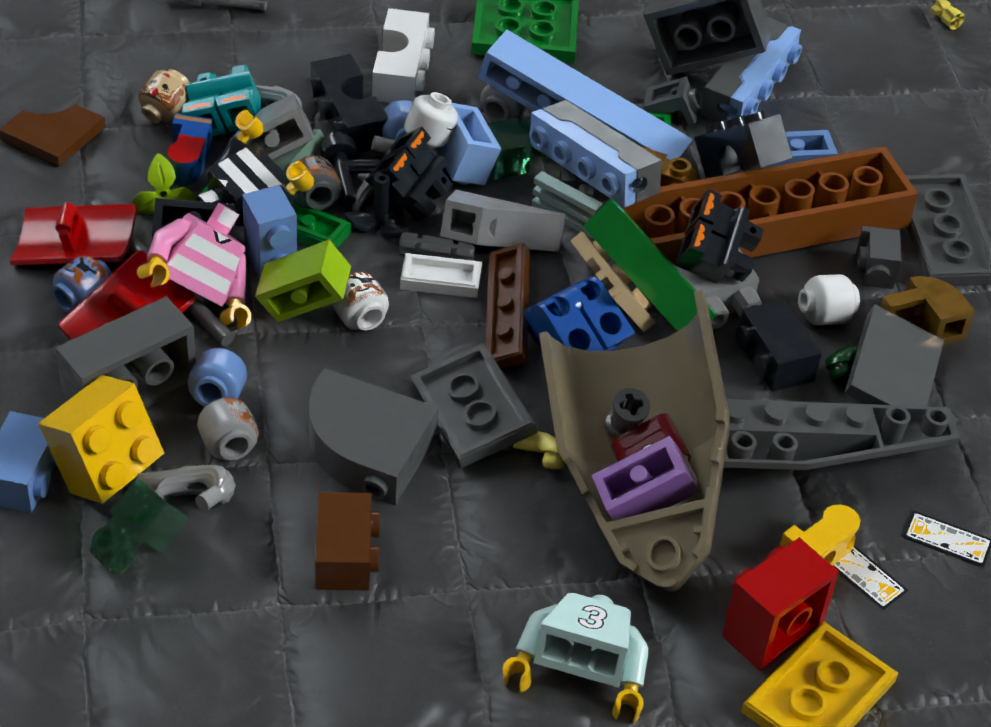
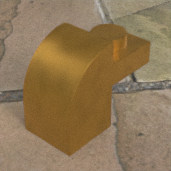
(933, 307)

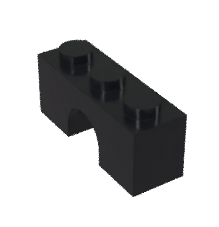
(339, 94)
(742, 144)

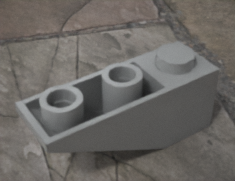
(500, 222)

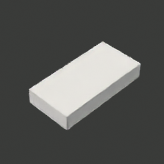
(441, 275)

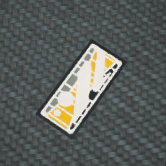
(948, 538)
(870, 578)

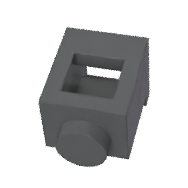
(879, 256)

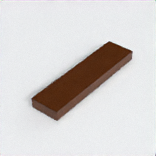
(506, 301)

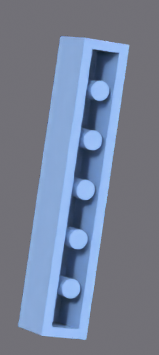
(542, 80)

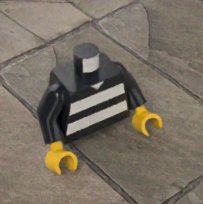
(248, 169)

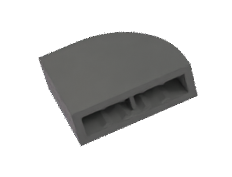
(368, 434)

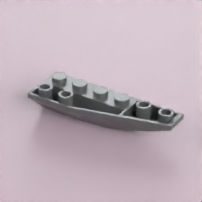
(829, 434)

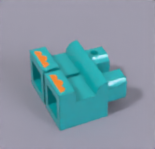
(223, 98)

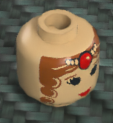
(163, 95)

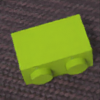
(303, 281)

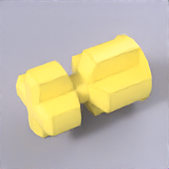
(949, 15)

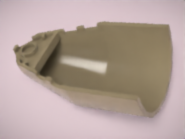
(679, 379)

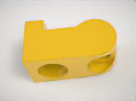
(831, 536)

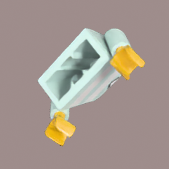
(585, 640)

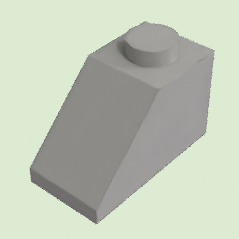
(284, 127)

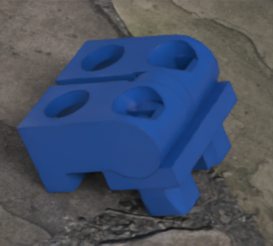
(580, 317)

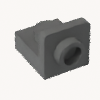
(673, 96)

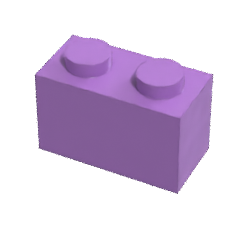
(646, 481)

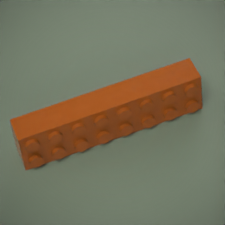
(792, 202)

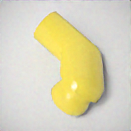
(546, 444)

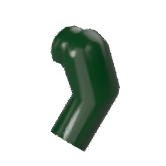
(840, 363)

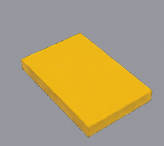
(821, 684)

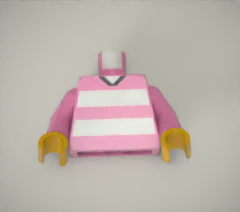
(203, 261)

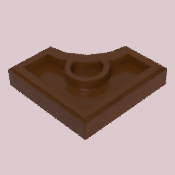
(53, 135)

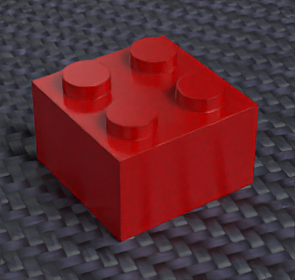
(779, 603)

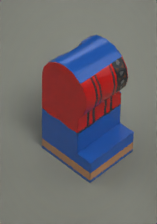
(190, 147)

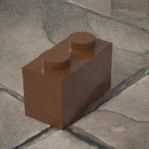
(343, 541)

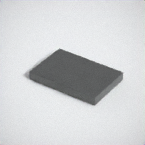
(893, 361)
(475, 405)

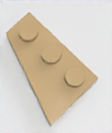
(615, 280)

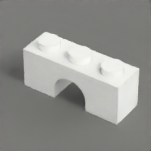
(404, 55)

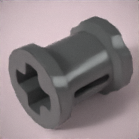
(632, 413)

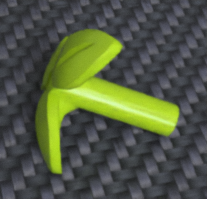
(161, 177)

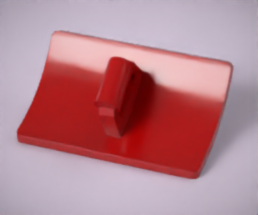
(74, 231)
(121, 295)

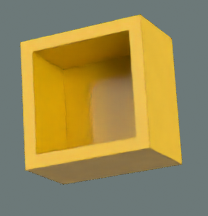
(101, 438)

